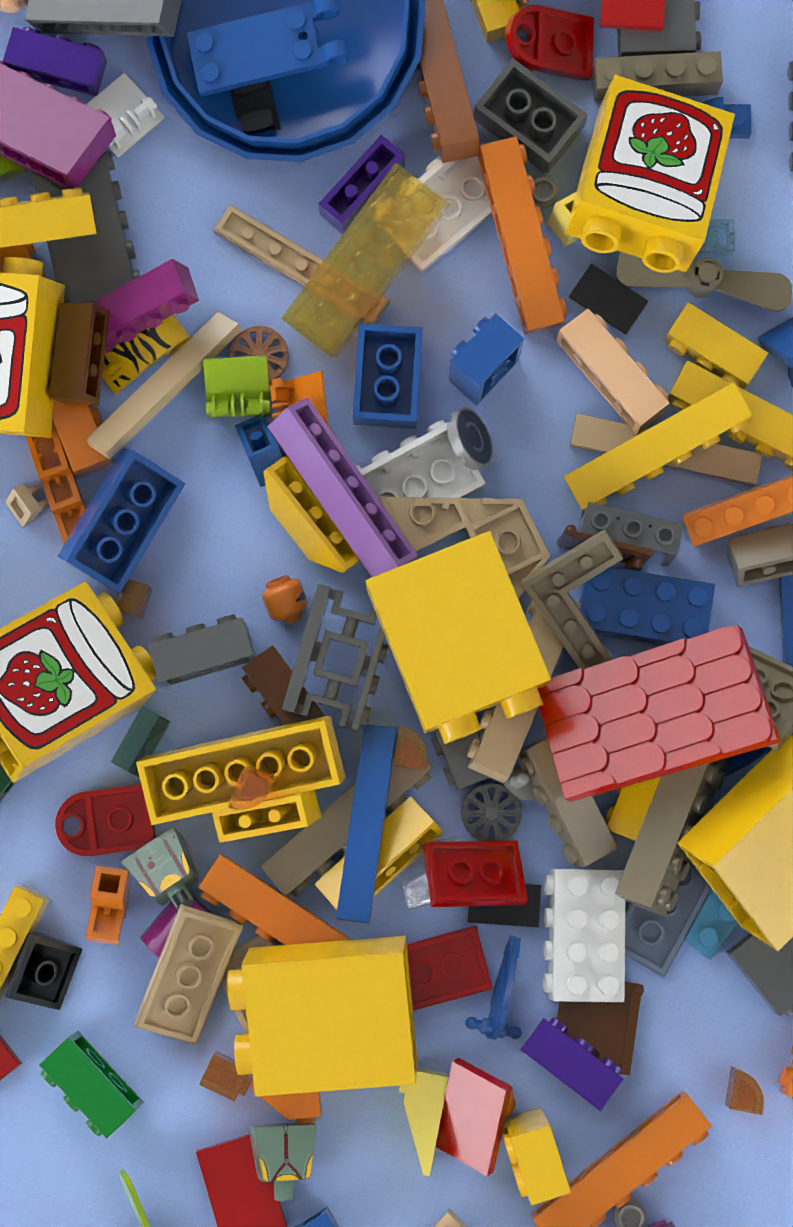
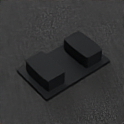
(256, 108)
(608, 299)
(513, 915)

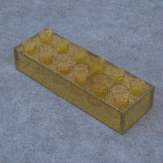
(365, 261)

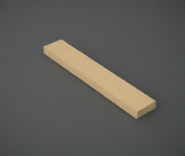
(276, 251)
(163, 385)
(714, 461)

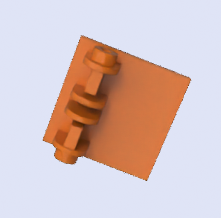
(294, 390)

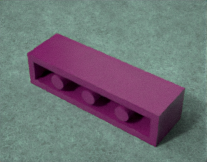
(147, 301)

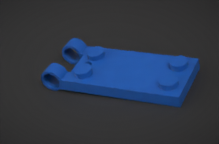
(263, 47)

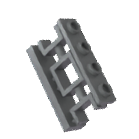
(316, 651)

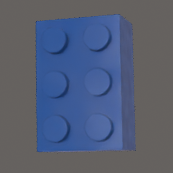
(485, 358)
(387, 376)

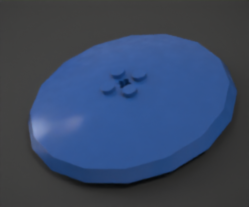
(315, 107)

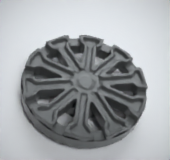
(491, 812)

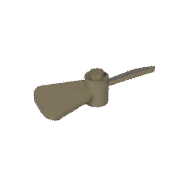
(762, 289)

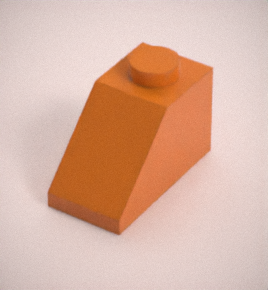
(297, 1106)

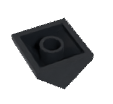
(44, 971)

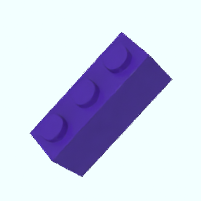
(56, 60)
(359, 183)
(573, 1062)

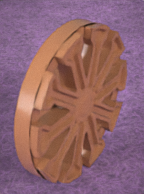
(262, 349)

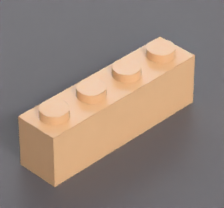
(613, 371)

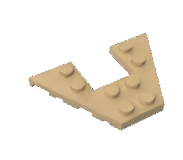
(508, 520)

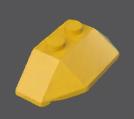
(305, 517)

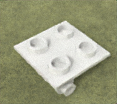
(130, 112)

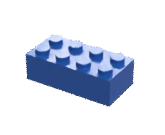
(121, 519)
(646, 606)

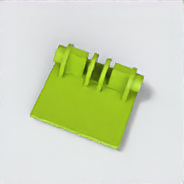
(237, 386)

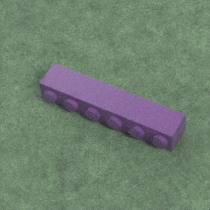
(341, 488)

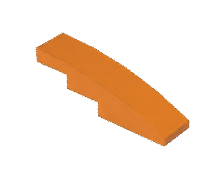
(58, 481)

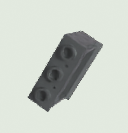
(633, 529)

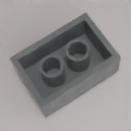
(532, 111)
(201, 650)

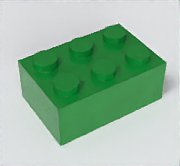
(90, 1085)

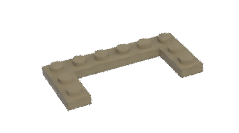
(550, 592)

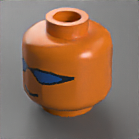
(284, 599)

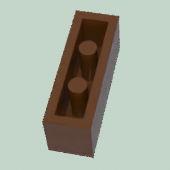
(79, 354)
(271, 678)

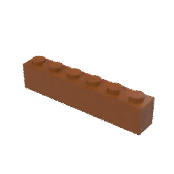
(445, 89)

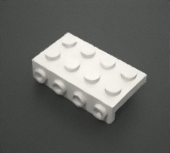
(462, 187)
(422, 469)
(584, 936)

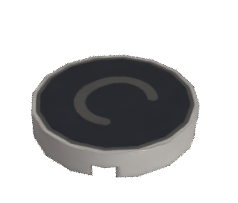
(470, 438)

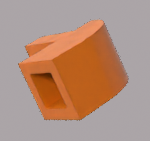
(109, 905)

